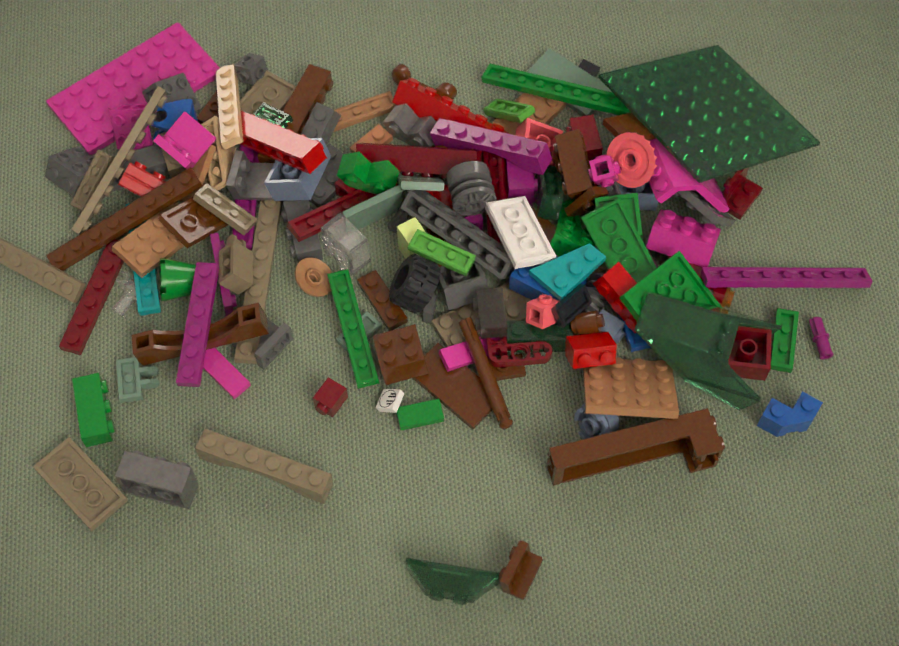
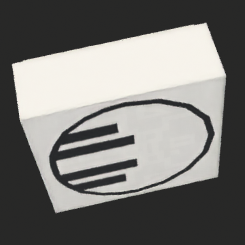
(390, 400)

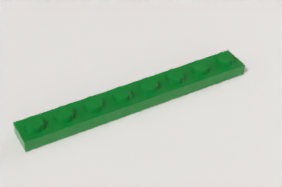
(554, 89)

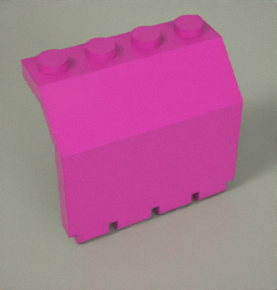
(673, 177)

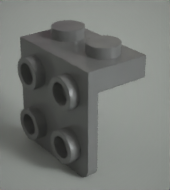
(68, 168)

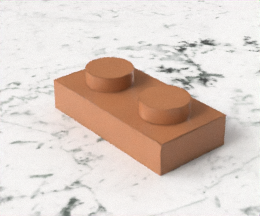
(376, 135)

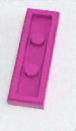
(459, 355)
(225, 373)

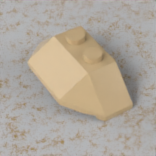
(222, 159)

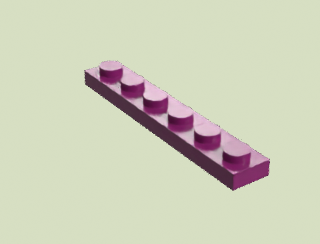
(197, 325)

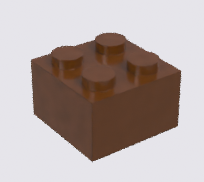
(400, 354)

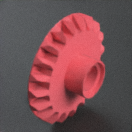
(623, 149)

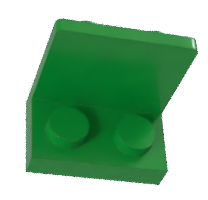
(569, 237)

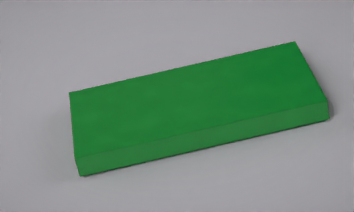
(619, 239)

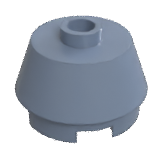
(595, 424)

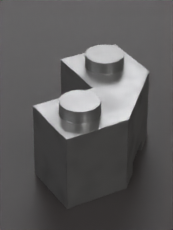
(408, 127)

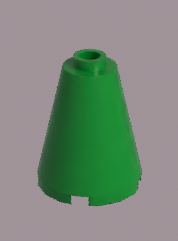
(176, 279)

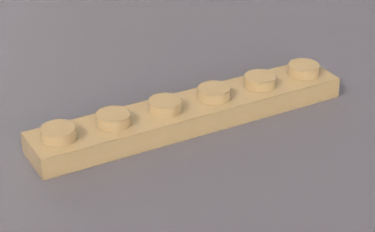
(229, 106)

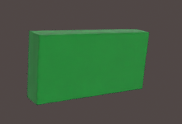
(420, 414)

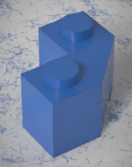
(781, 419)

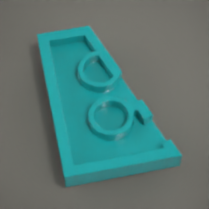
(568, 271)

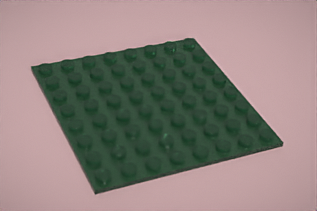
(708, 112)

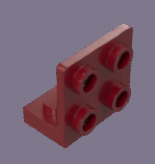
(740, 193)

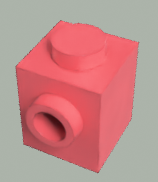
(539, 311)

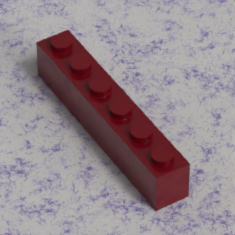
(418, 158)

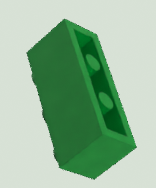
(93, 409)

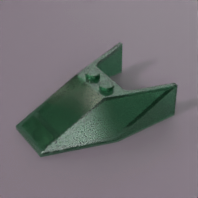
(698, 344)

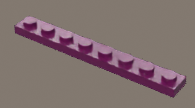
(785, 277)

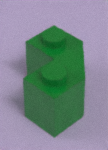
(361, 174)

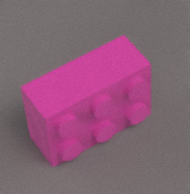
(683, 234)

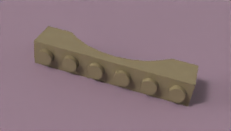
(233, 453)

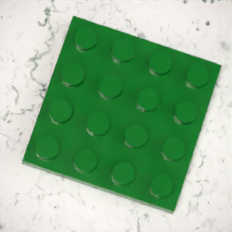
(673, 279)

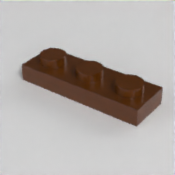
(378, 296)

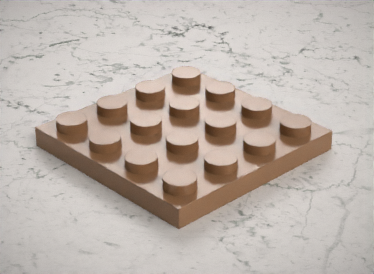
(631, 389)

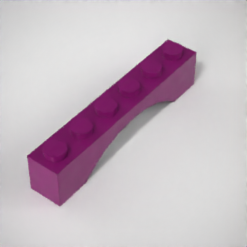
(524, 152)

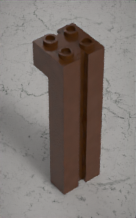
(690, 434)

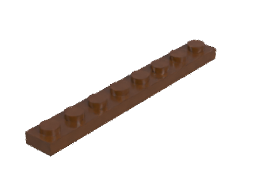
(124, 220)

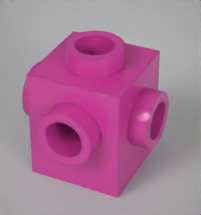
(601, 164)

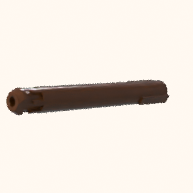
(485, 373)

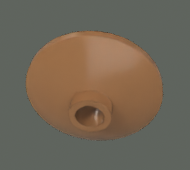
(312, 277)

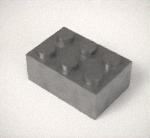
(157, 479)

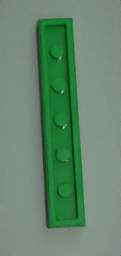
(353, 329)

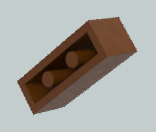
(573, 163)

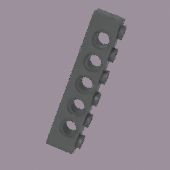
(458, 232)

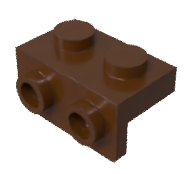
(520, 571)

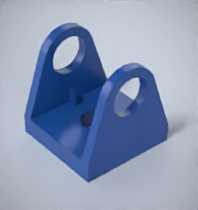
(174, 111)

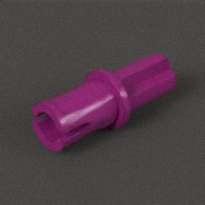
(821, 338)

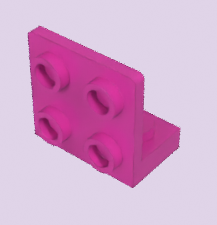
(124, 119)
(186, 141)

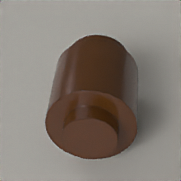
(588, 323)

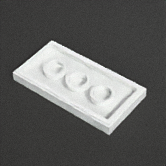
(520, 232)

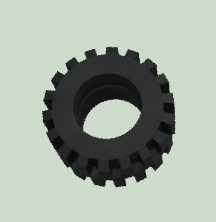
(414, 283)

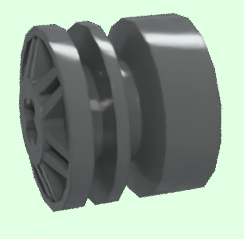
(470, 187)

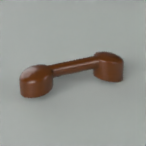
(402, 72)

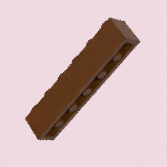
(310, 90)

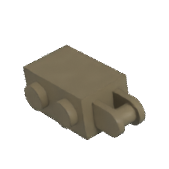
(235, 265)

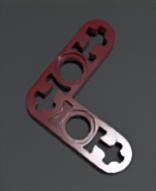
(502, 347)

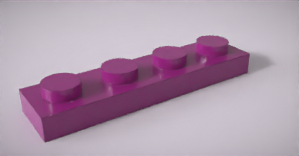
(229, 301)

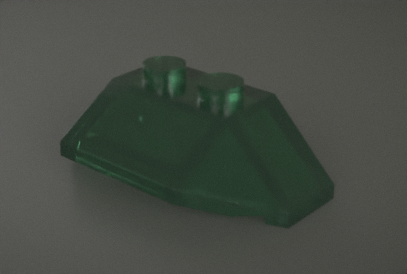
(451, 581)

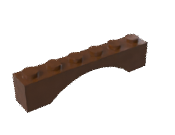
(240, 325)

